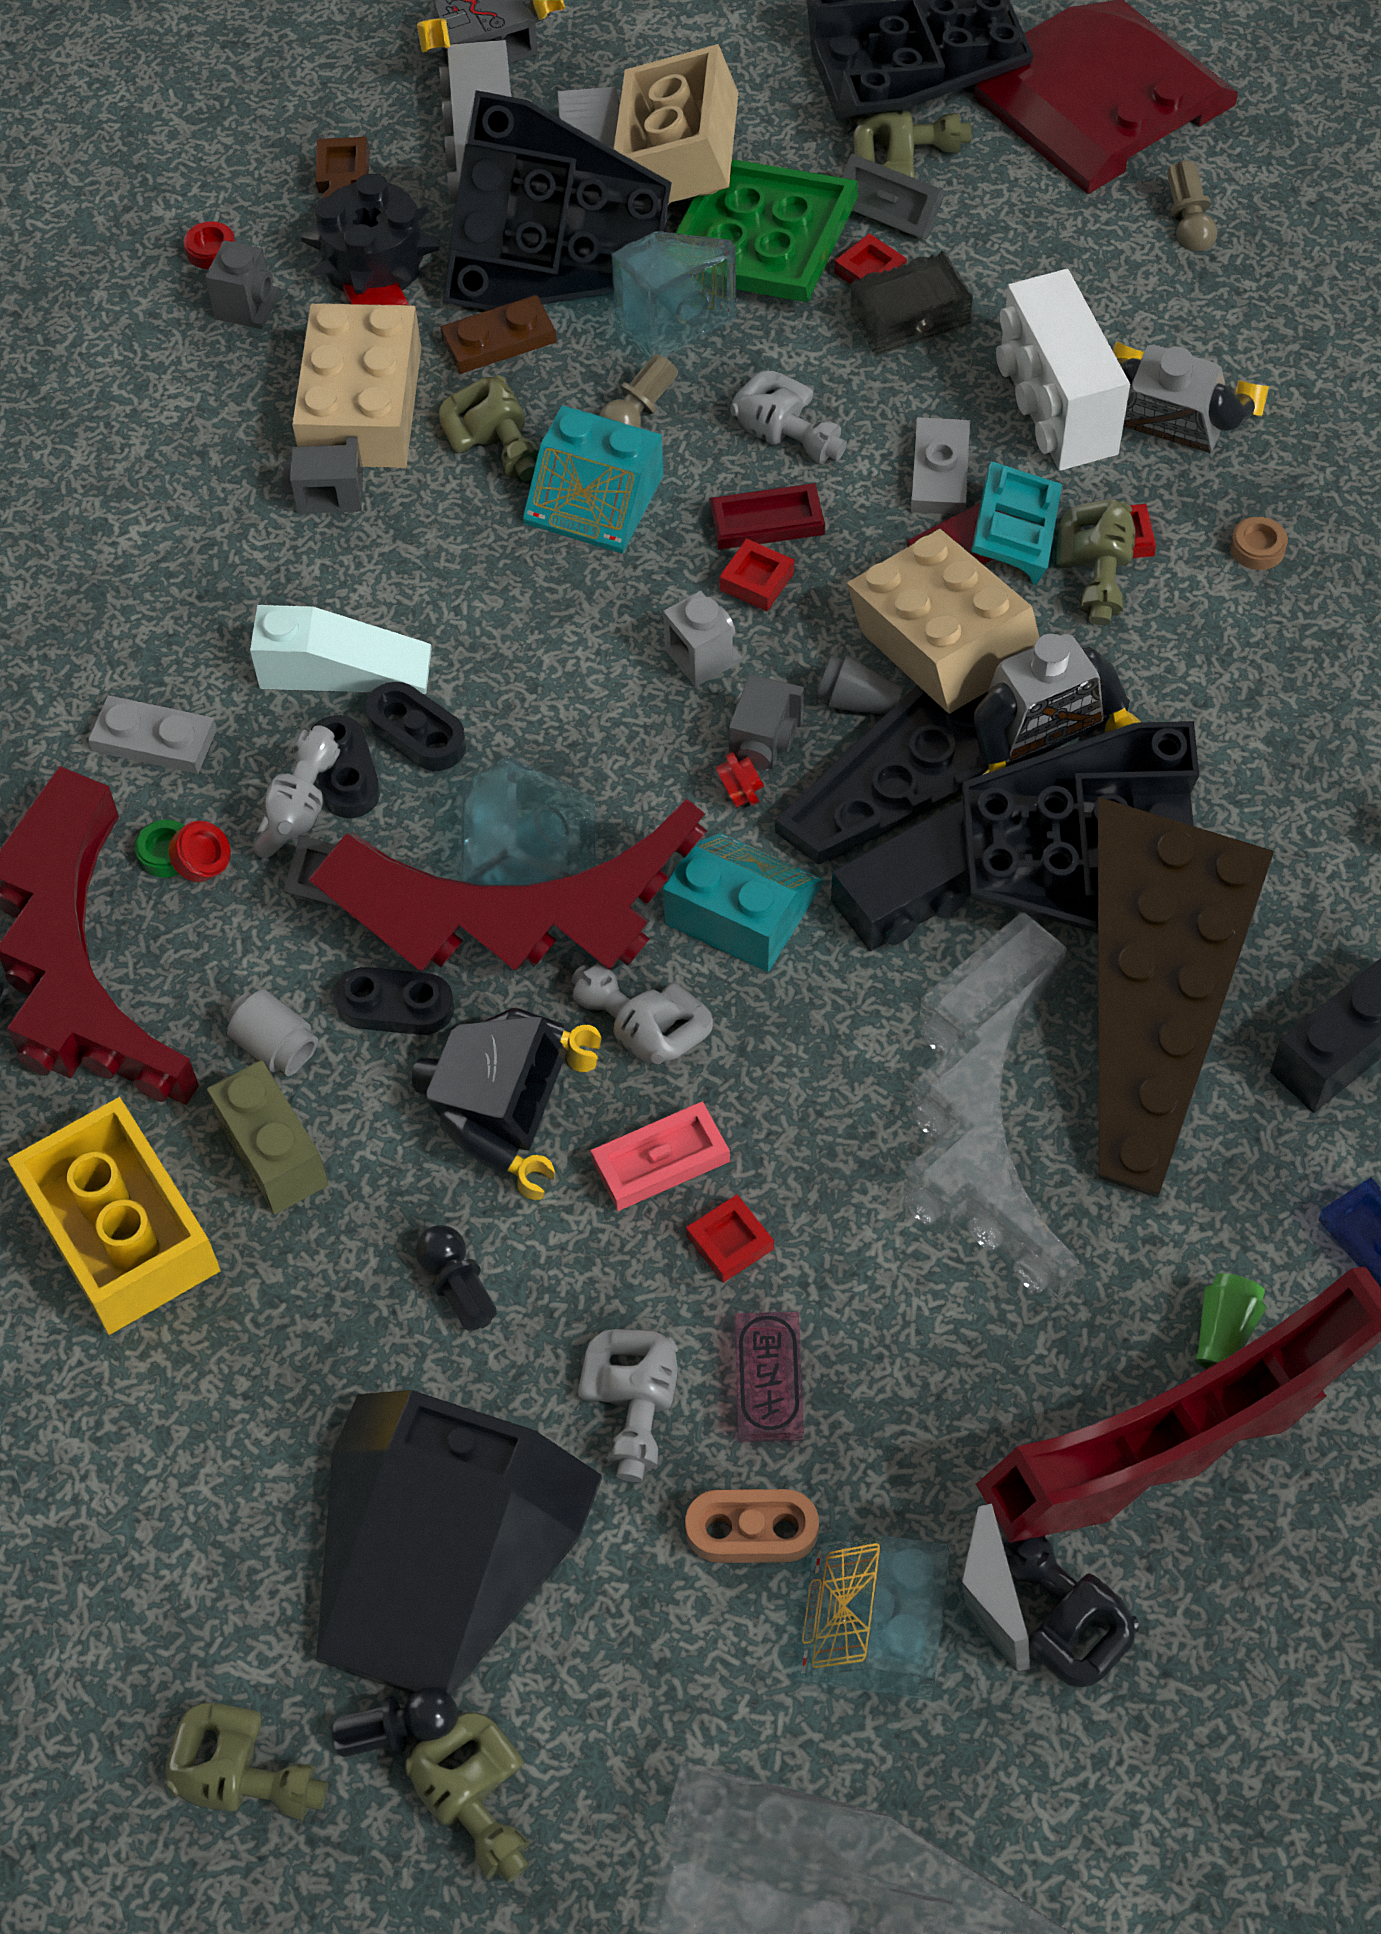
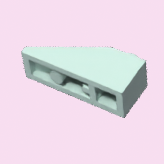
(332, 652)

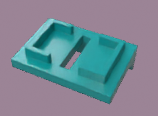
(1011, 538)

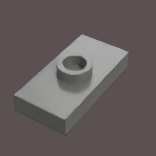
(940, 466)

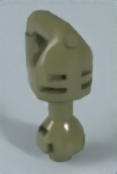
(899, 135)
(492, 420)
(1100, 548)
(230, 1773)
(460, 1792)

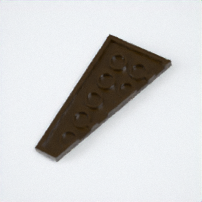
(1167, 950)

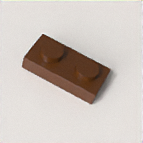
(498, 334)

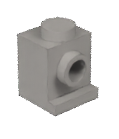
(707, 634)

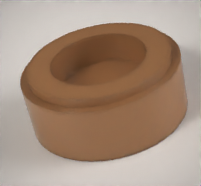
(1259, 543)

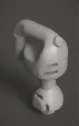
(778, 413)
(292, 799)
(646, 1017)
(640, 1388)

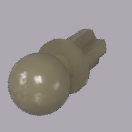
(1196, 229)
(642, 392)

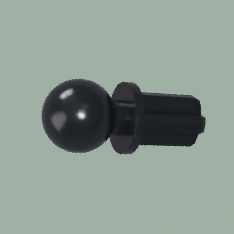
(442, 1253)
(426, 1717)

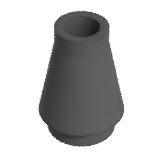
(857, 688)

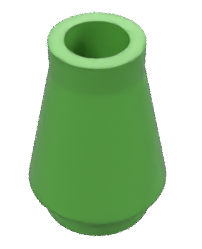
(1228, 1317)

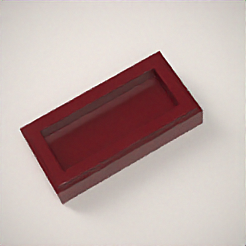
(767, 516)

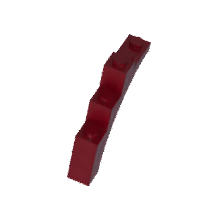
(423, 912)
(46, 954)
(1180, 1433)

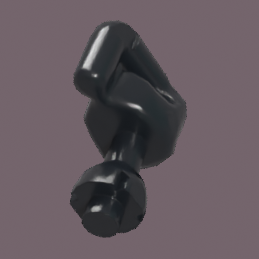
(1079, 1606)

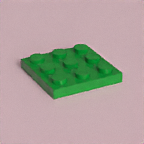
(778, 222)

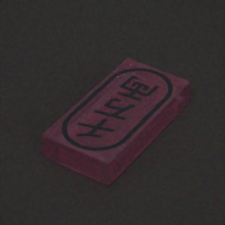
(769, 1377)

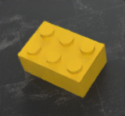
(114, 1215)

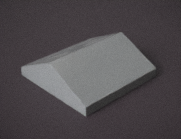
(991, 1591)

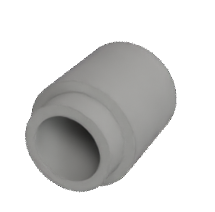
(271, 1032)

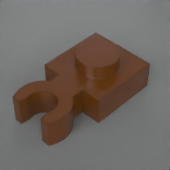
(340, 162)

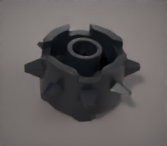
(369, 235)

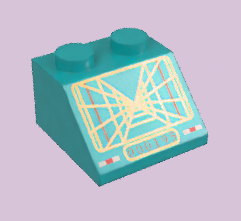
(594, 479)
(738, 899)

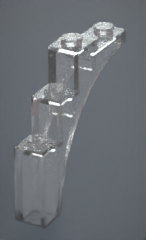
(970, 1167)

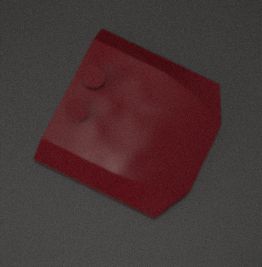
(1102, 90)

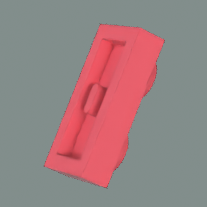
(660, 1156)

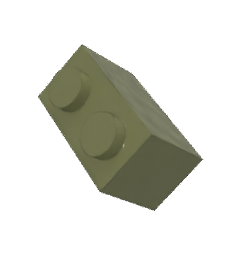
(268, 1137)

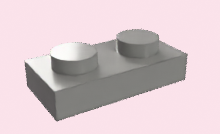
(152, 734)

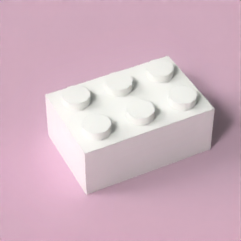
(1062, 370)

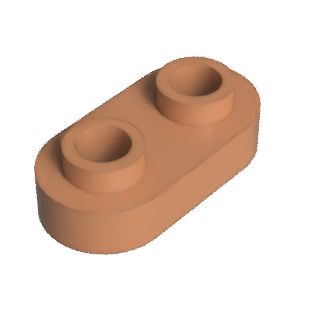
(752, 1521)

